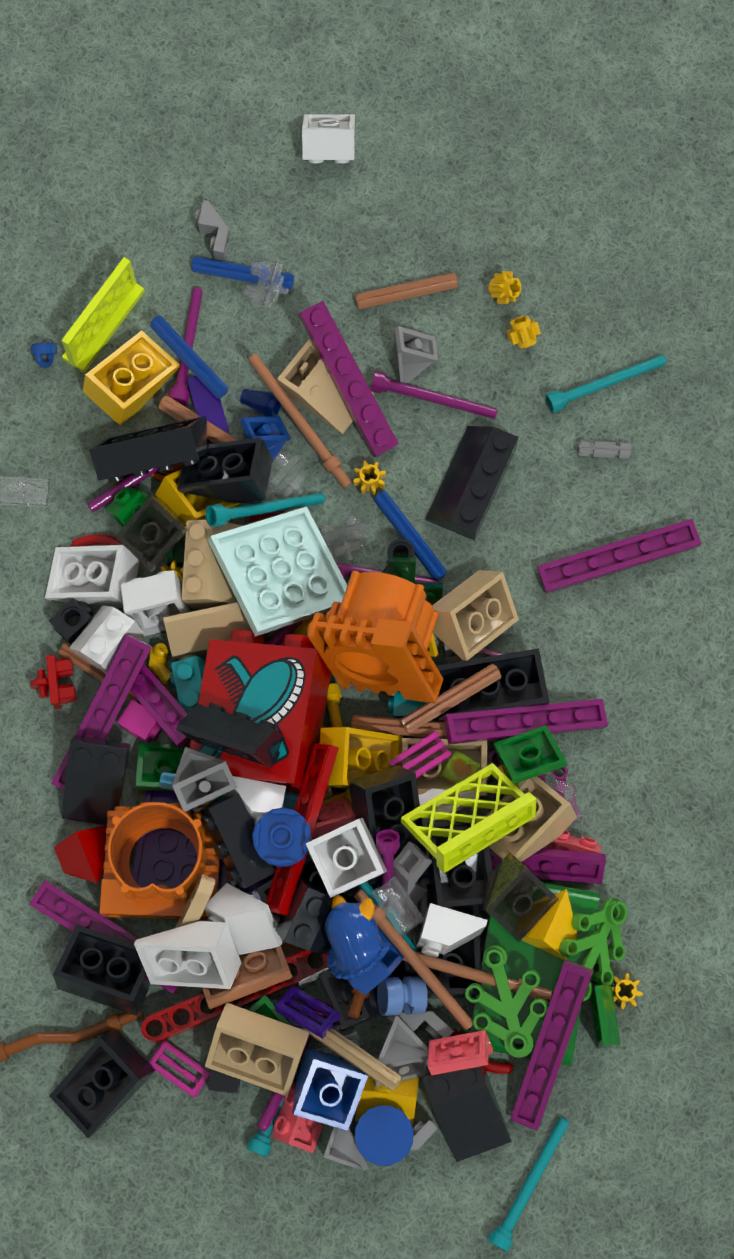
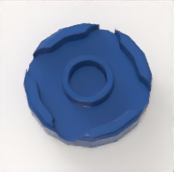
(281, 837)
(384, 1135)

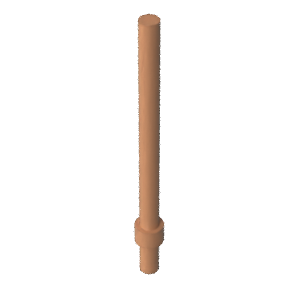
(331, 463)
(418, 965)
(478, 975)

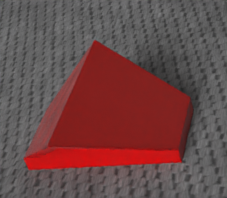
(83, 853)

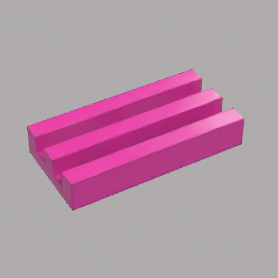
(434, 737)
(199, 1083)

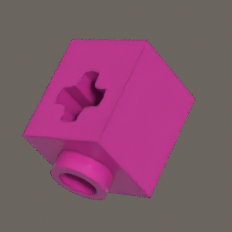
(139, 723)

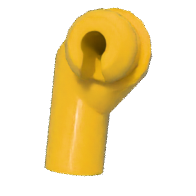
(157, 662)

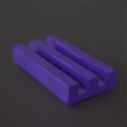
(304, 1015)

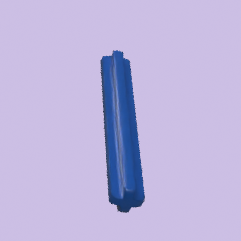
(232, 271)
(189, 357)
(409, 533)

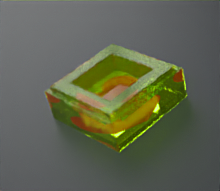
(460, 768)

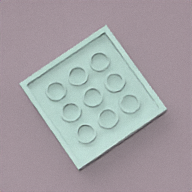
(279, 570)

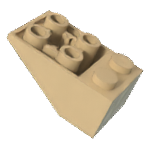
(313, 389)

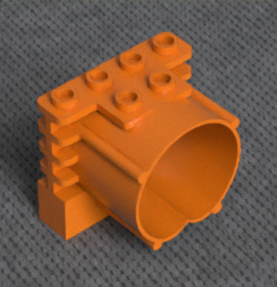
(380, 637)
(120, 892)

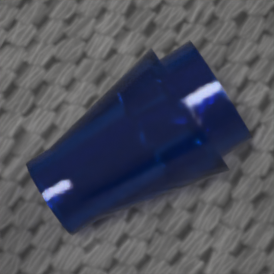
(261, 401)

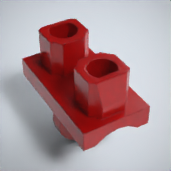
(58, 694)

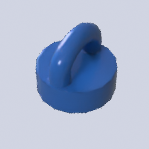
(44, 349)

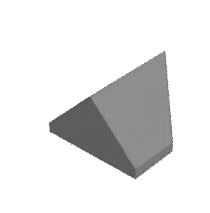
(413, 352)
(201, 779)
(404, 1052)
(344, 1150)

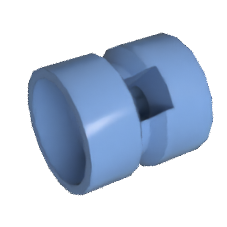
(403, 995)

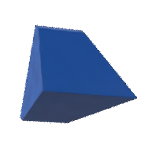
(269, 428)

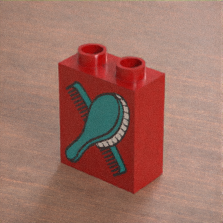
(272, 685)

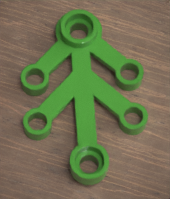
(611, 917)
(508, 1006)

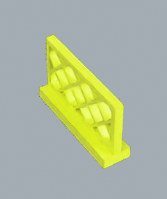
(102, 317)
(483, 829)

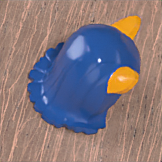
(353, 938)

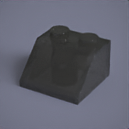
(152, 532)
(516, 897)

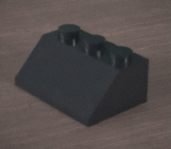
(232, 733)
(232, 833)
(102, 970)

